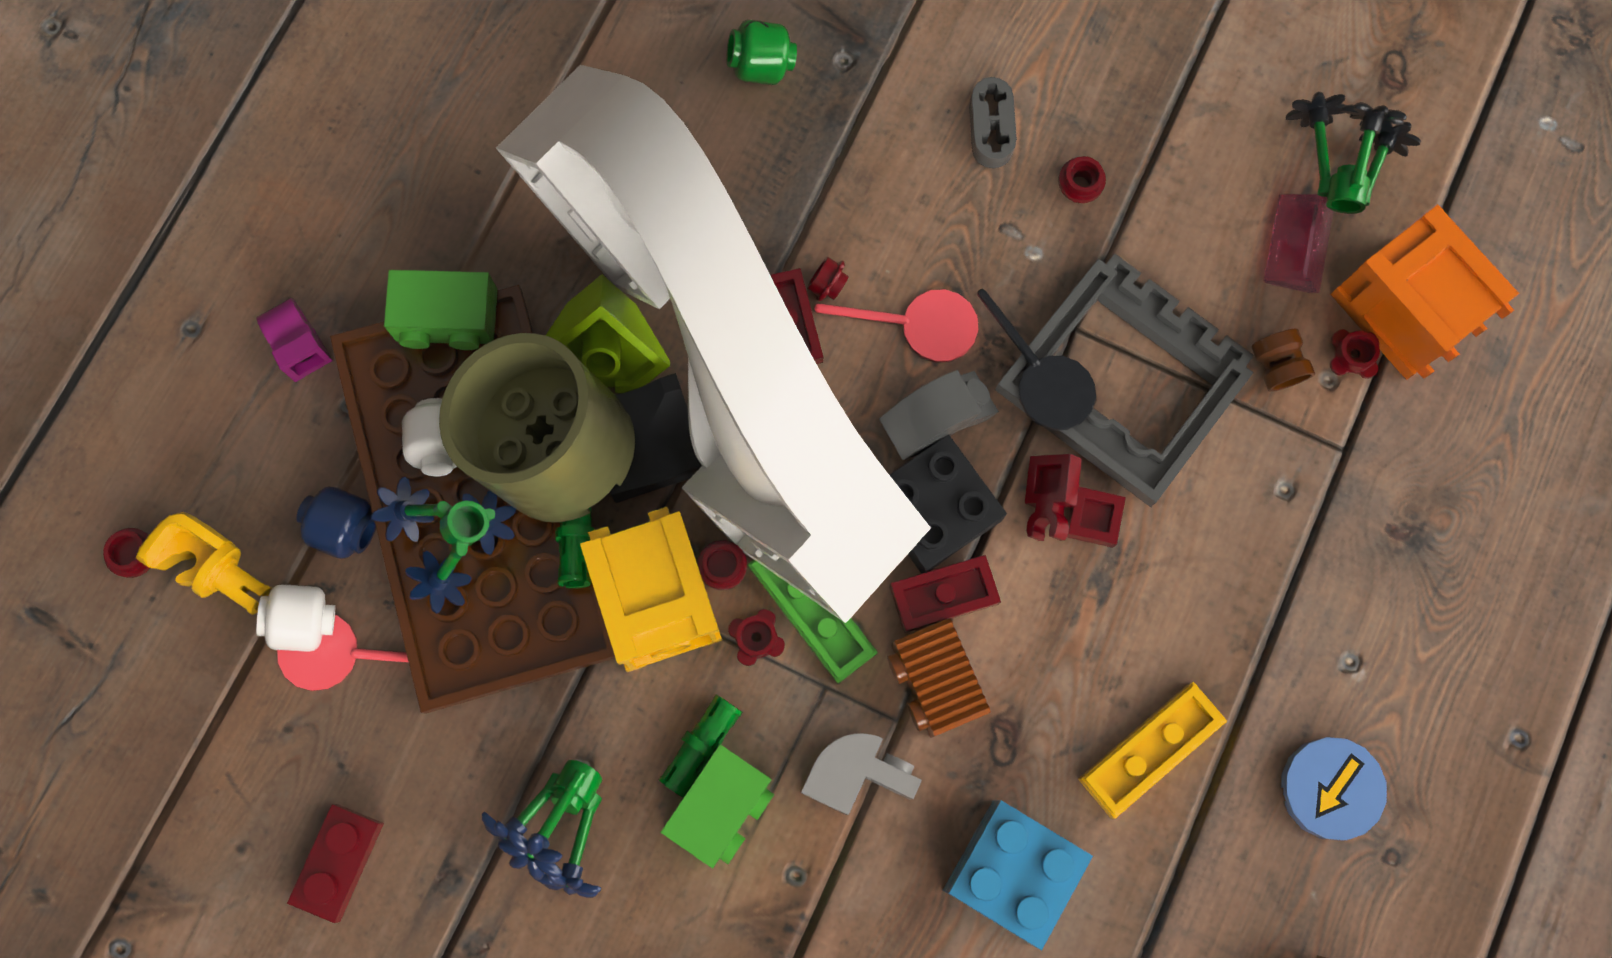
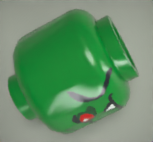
(760, 52)

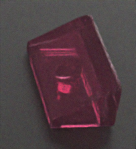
(1299, 242)

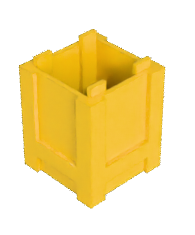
(650, 590)

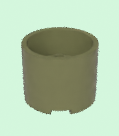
(536, 427)

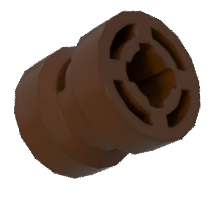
(1283, 360)

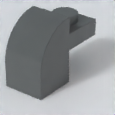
(936, 411)

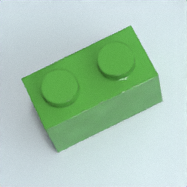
(440, 308)
(717, 808)

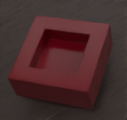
(1096, 517)

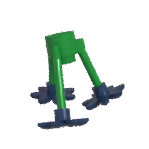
(459, 526)
(571, 792)

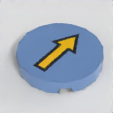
(1334, 788)

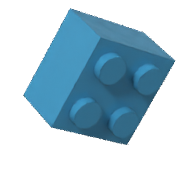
(1018, 873)

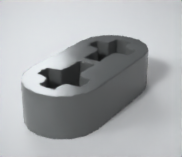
(1002, 122)

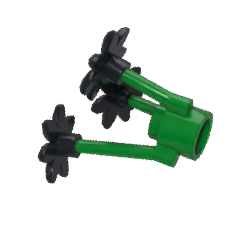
(1352, 185)

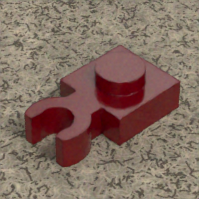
(1050, 488)

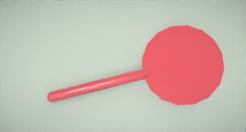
(936, 323)
(331, 660)

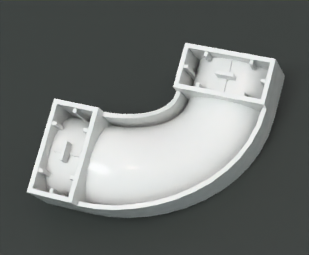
(771, 438)

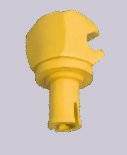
(216, 565)

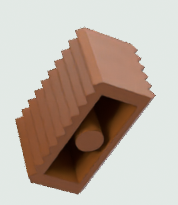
(938, 678)

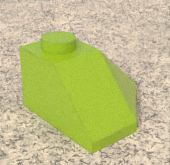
(610, 337)

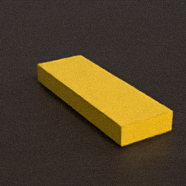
(1152, 750)

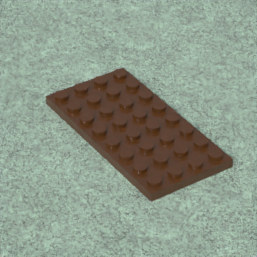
(514, 613)

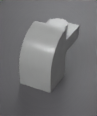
(845, 766)

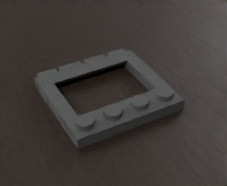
(1184, 337)

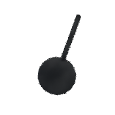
(1052, 389)

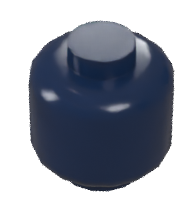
(336, 522)

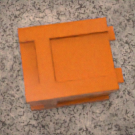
(1425, 293)

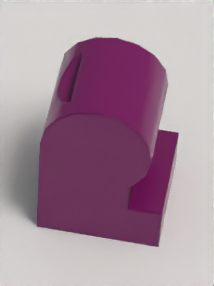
(293, 340)

